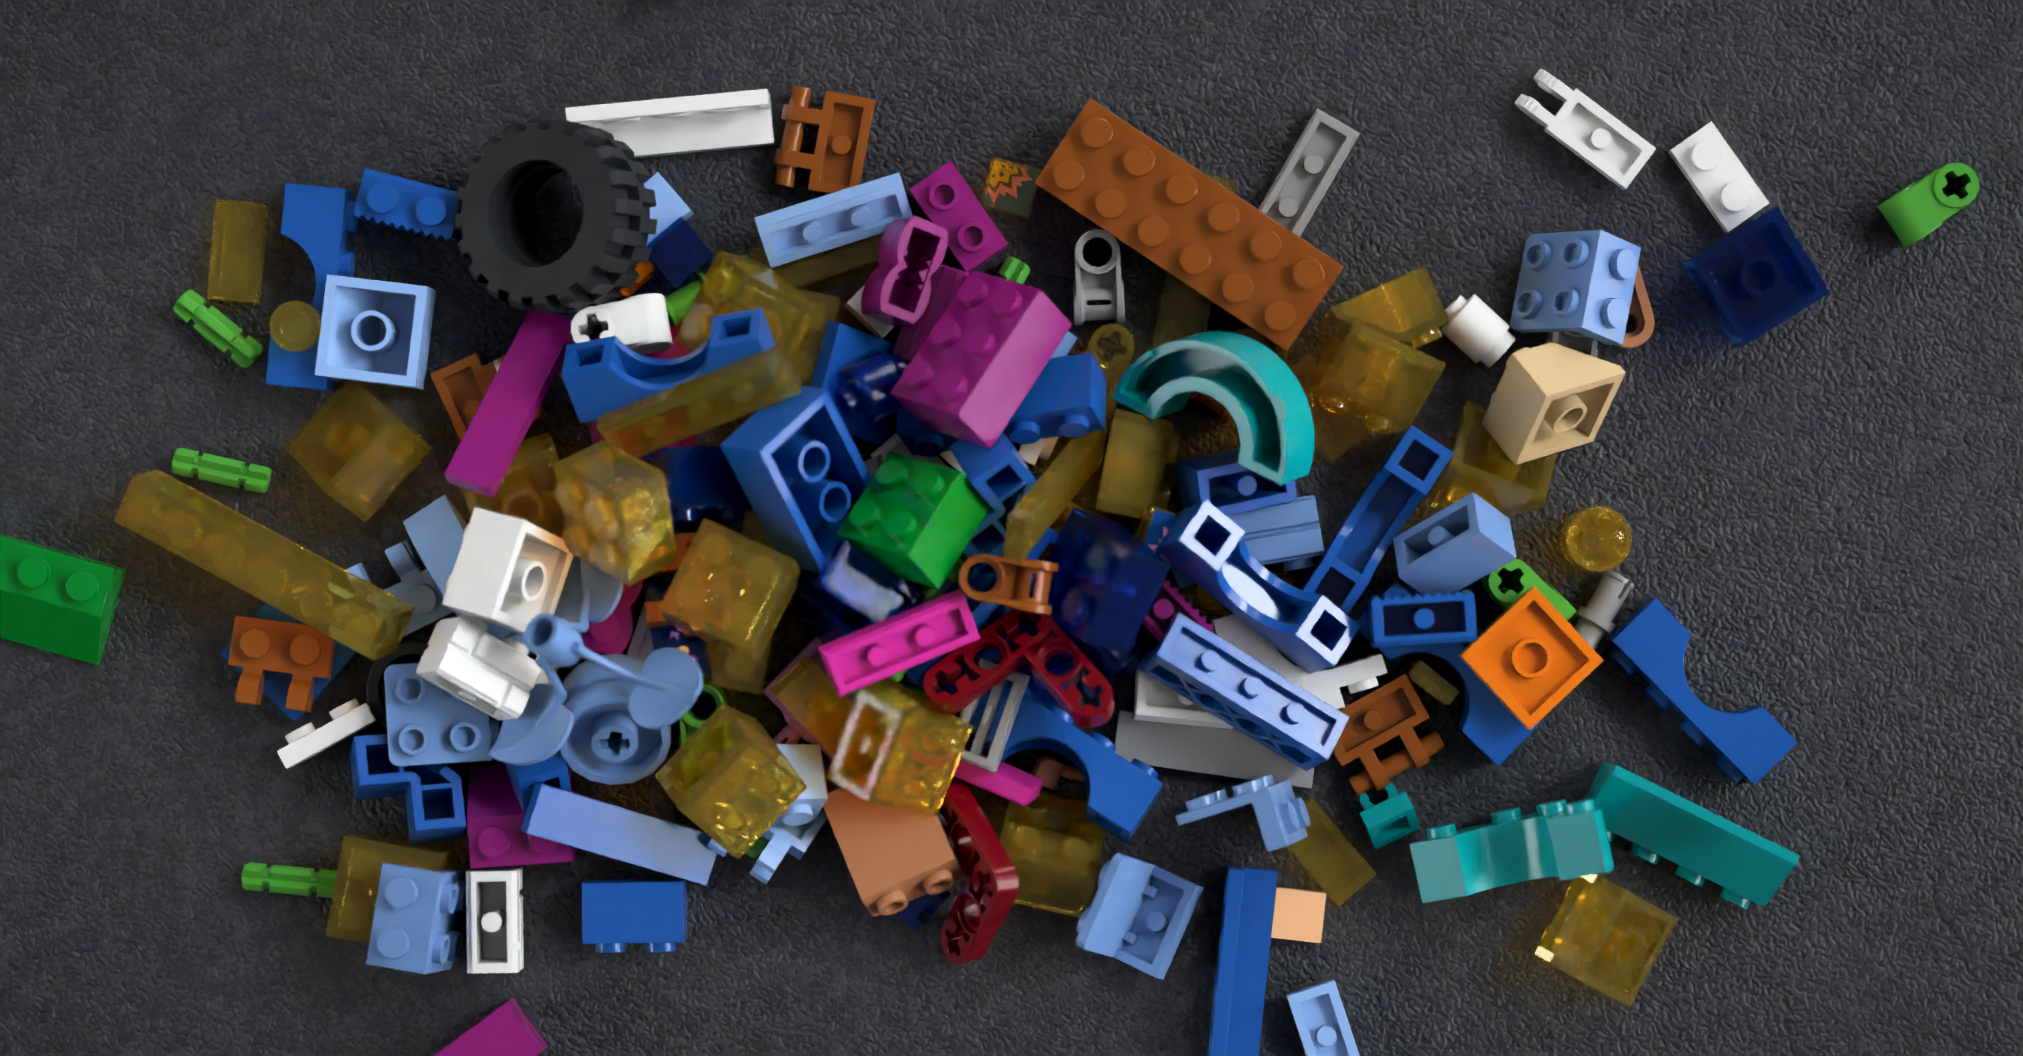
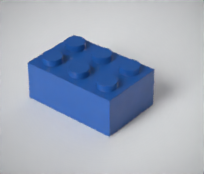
(799, 474)

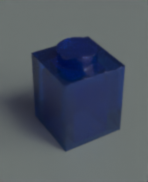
(680, 253)

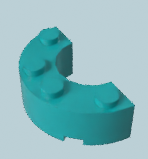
(1242, 376)
(1513, 848)

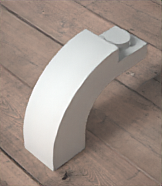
(1324, 684)

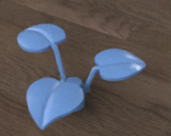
(662, 691)

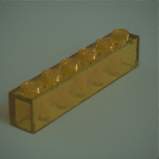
(264, 564)

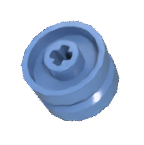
(604, 737)

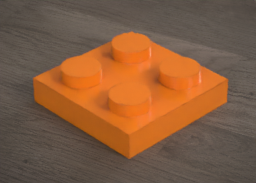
(1530, 657)

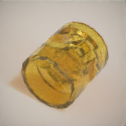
(1594, 539)

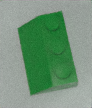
(56, 599)

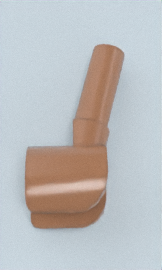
(1051, 771)

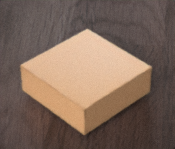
(1298, 914)

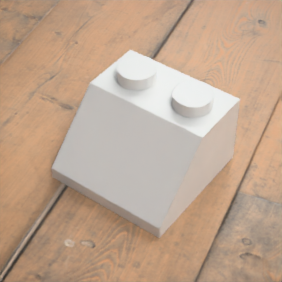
(507, 571)

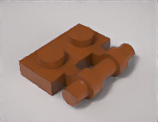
(840, 141)
(1377, 719)

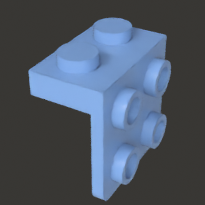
(1576, 285)
(431, 723)
(1276, 808)
(1138, 914)
(417, 919)

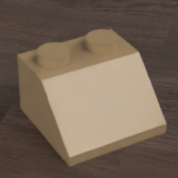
(1550, 401)

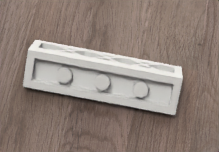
(684, 122)

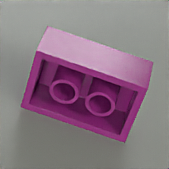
(981, 358)

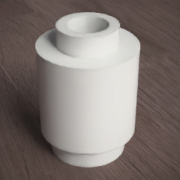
(1477, 330)

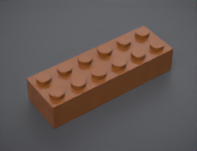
(1189, 224)

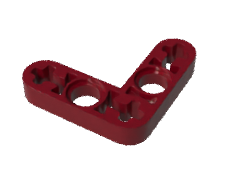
(1029, 651)
(990, 876)

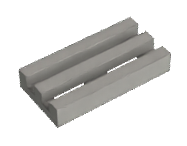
(1006, 723)

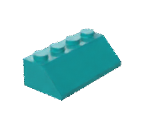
(1689, 836)

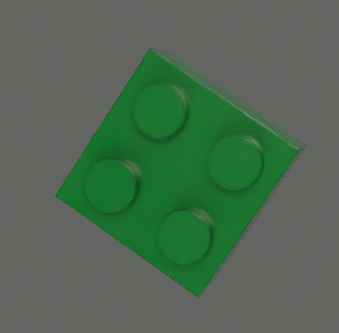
(915, 518)

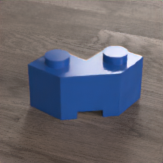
(1002, 481)
(430, 790)

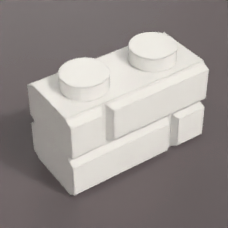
(479, 667)
(494, 920)

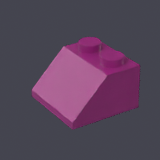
(497, 820)

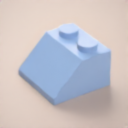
(375, 331)

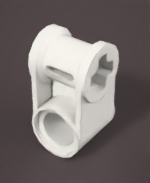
(636, 321)

